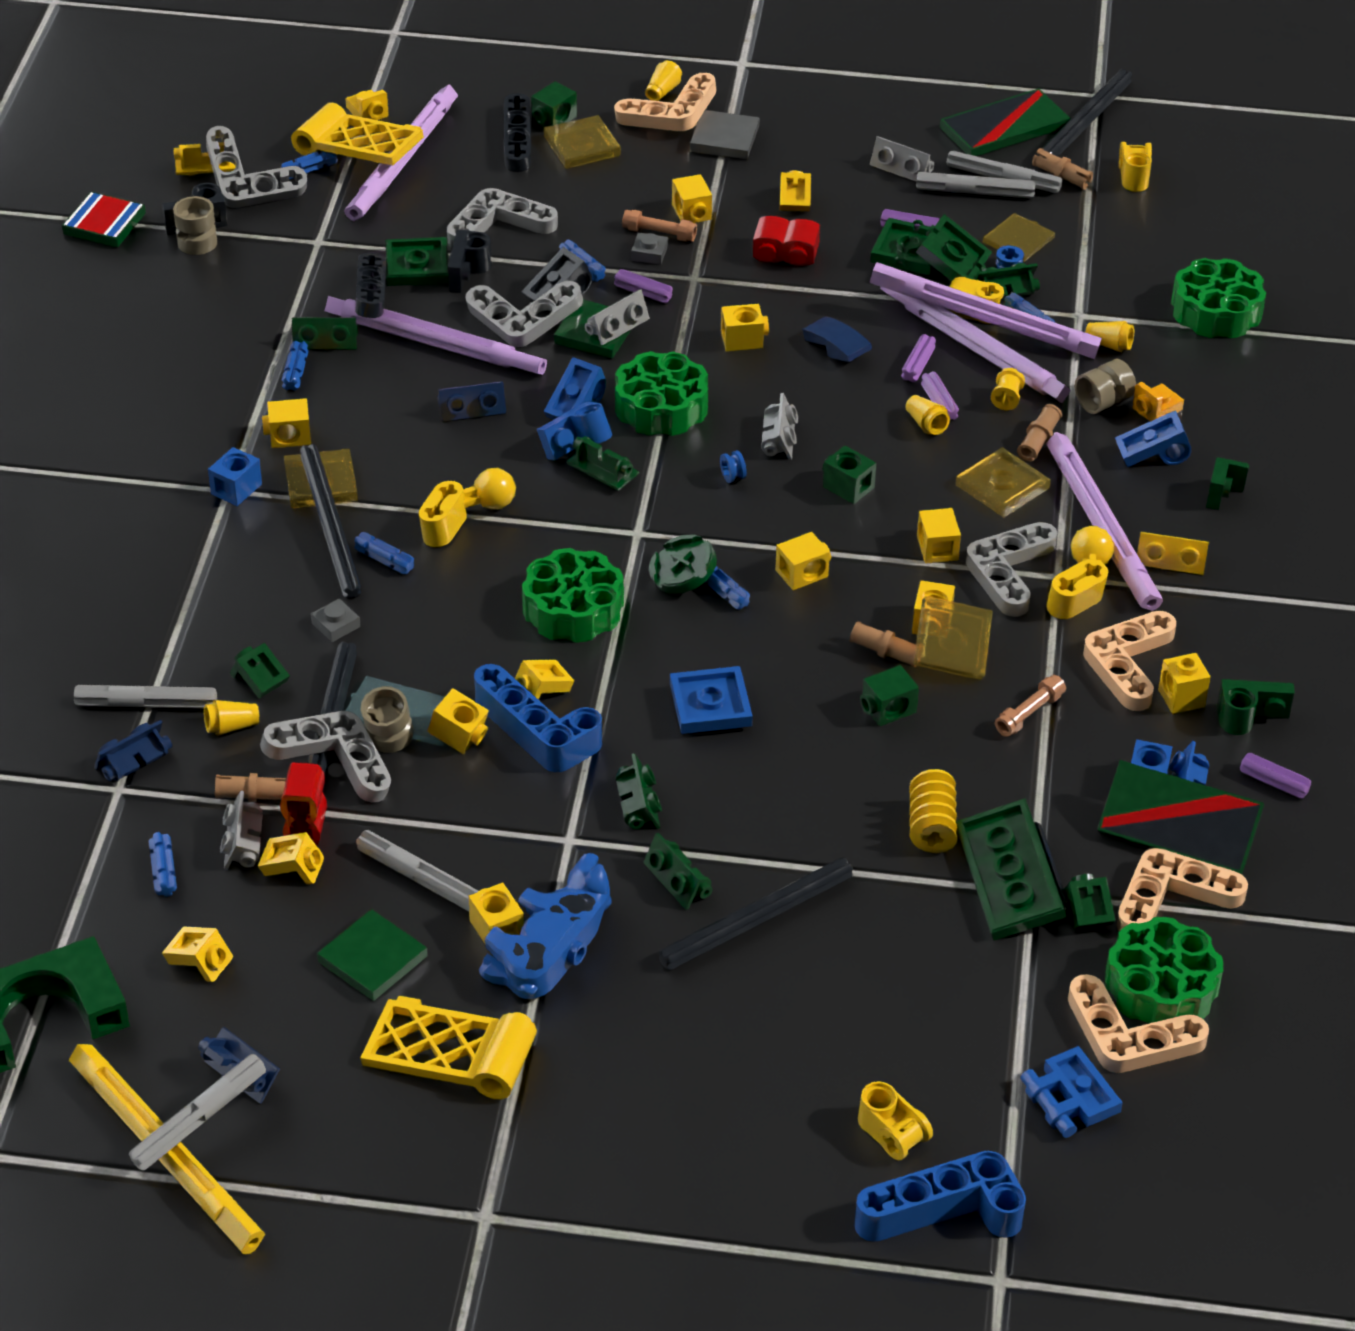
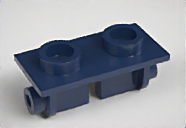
(472, 401)
(119, 756)
(228, 1051)

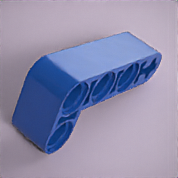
(549, 740)
(941, 1193)

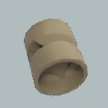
(195, 225)
(1105, 386)
(387, 719)

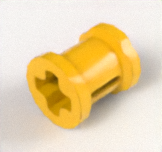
(1006, 393)

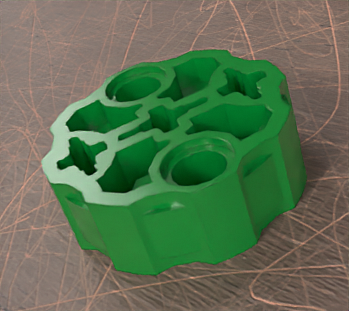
(1218, 298)
(661, 393)
(573, 595)
(1163, 970)

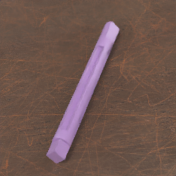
(385, 174)
(985, 310)
(440, 337)
(983, 344)
(1101, 515)

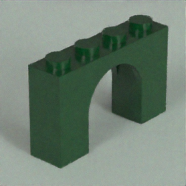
(70, 972)

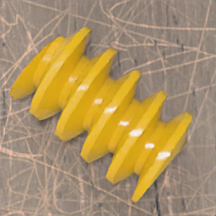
(933, 811)

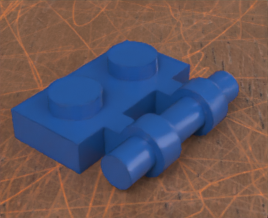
(1080, 1084)

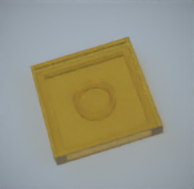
(582, 141)
(338, 472)
(1003, 482)
(953, 637)

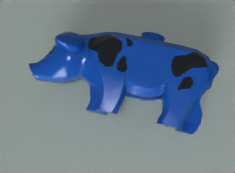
(552, 936)

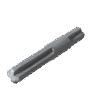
(1003, 170)
(975, 185)
(144, 696)
(415, 868)
(197, 1112)

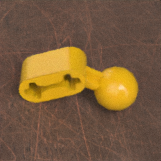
(447, 504)
(1084, 582)

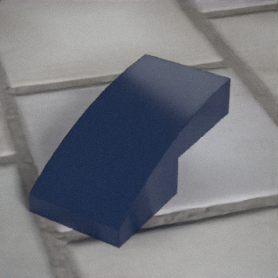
(840, 339)

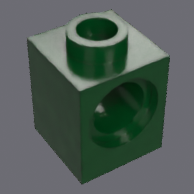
(554, 105)
(849, 474)
(889, 695)

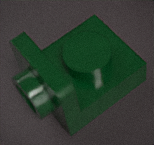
(1226, 476)
(259, 669)
(1090, 901)

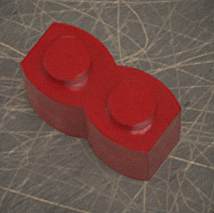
(786, 240)
(303, 800)

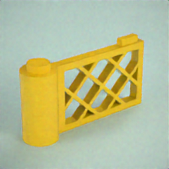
(331, 125)
(493, 1066)

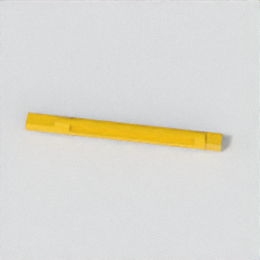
(178, 1160)

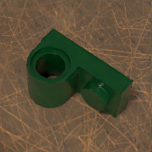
(1243, 700)

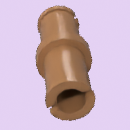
(1062, 168)
(1039, 432)
(884, 643)
(253, 787)

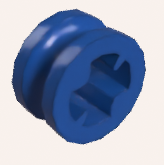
(1008, 256)
(733, 466)

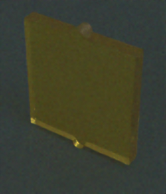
(1020, 233)

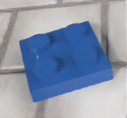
(711, 700)

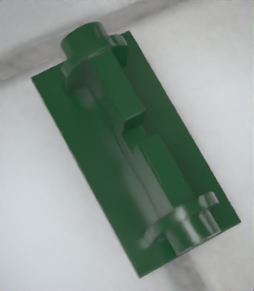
(1017, 277)
(325, 332)
(603, 466)
(638, 782)
(674, 871)

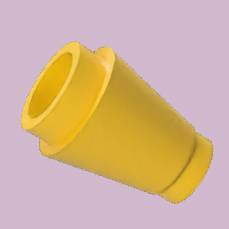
(664, 79)
(1114, 334)
(928, 415)
(229, 716)

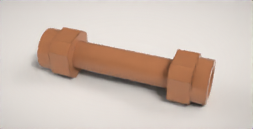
(684, 230)
(1012, 719)

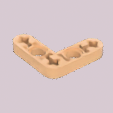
(674, 116)
(1107, 650)
(1163, 879)
(1121, 1039)

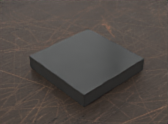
(724, 134)

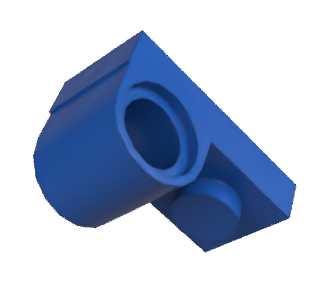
(579, 384)
(582, 421)
(1159, 436)

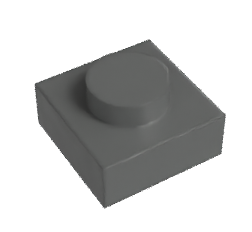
(649, 248)
(335, 620)

